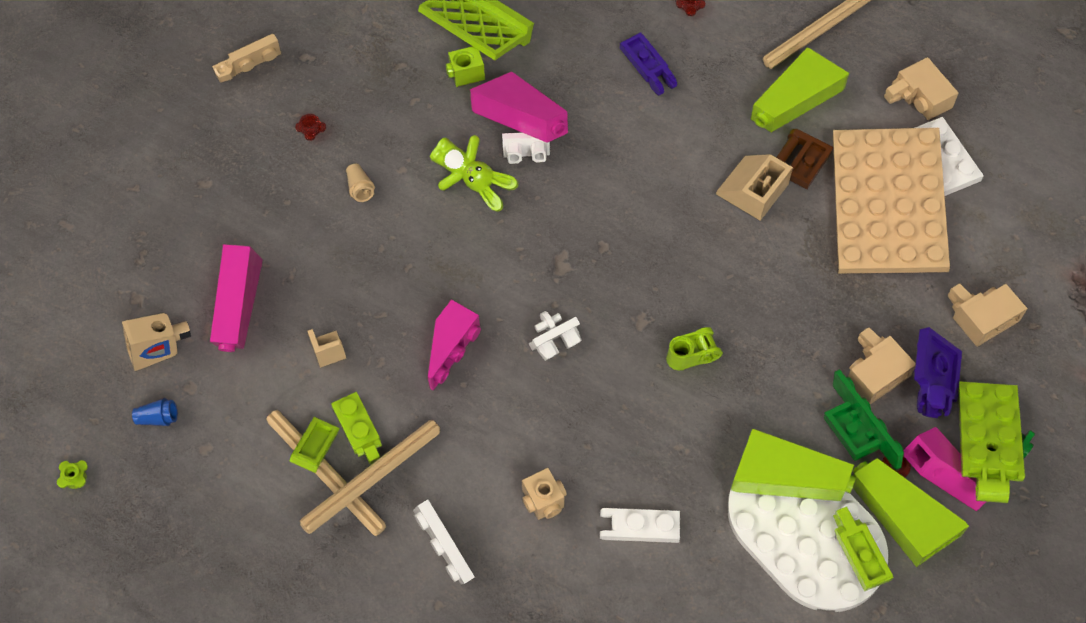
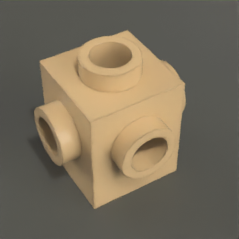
(543, 494)

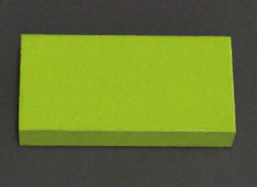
(314, 444)

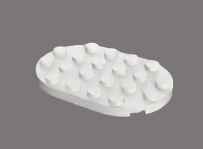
(800, 548)

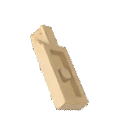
(247, 57)

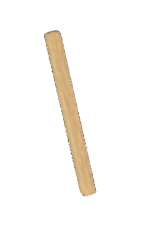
(812, 32)
(328, 475)
(369, 476)

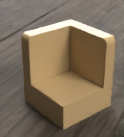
(327, 348)

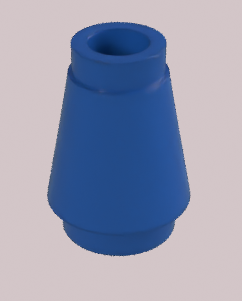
(158, 413)

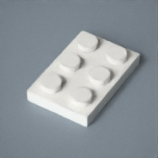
(957, 165)

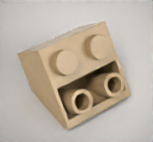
(756, 184)

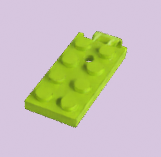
(990, 420)

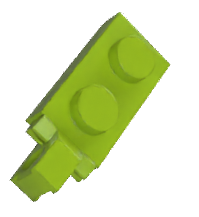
(357, 426)
(861, 550)

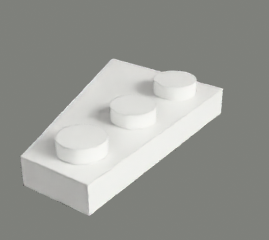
(442, 542)

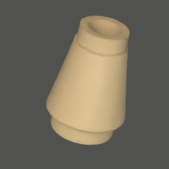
(359, 184)

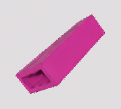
(520, 107)
(235, 296)

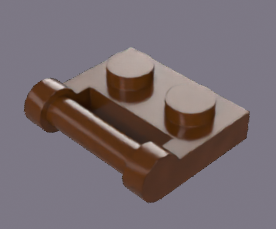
(809, 159)

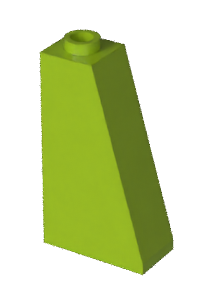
(799, 89)
(790, 470)
(906, 512)

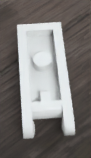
(642, 525)

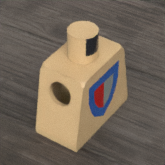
(152, 339)

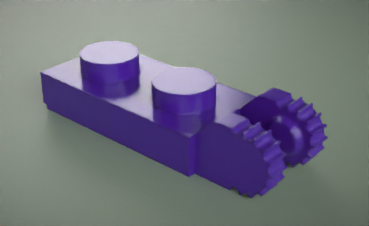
(648, 62)

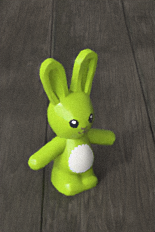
(475, 174)

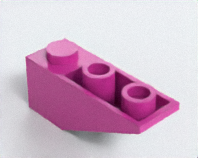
(452, 333)
(941, 464)

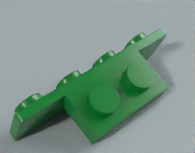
(858, 426)

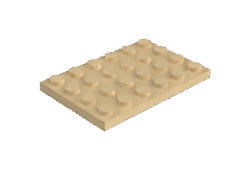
(890, 201)

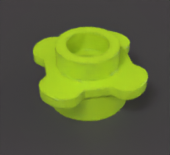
(75, 481)

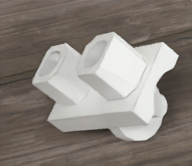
(522, 145)
(544, 342)

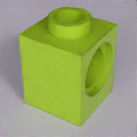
(465, 66)

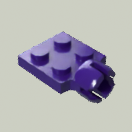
(937, 373)

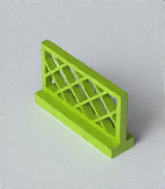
(493, 12)

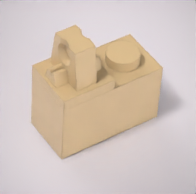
(924, 87)
(987, 313)
(883, 367)

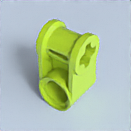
(697, 346)

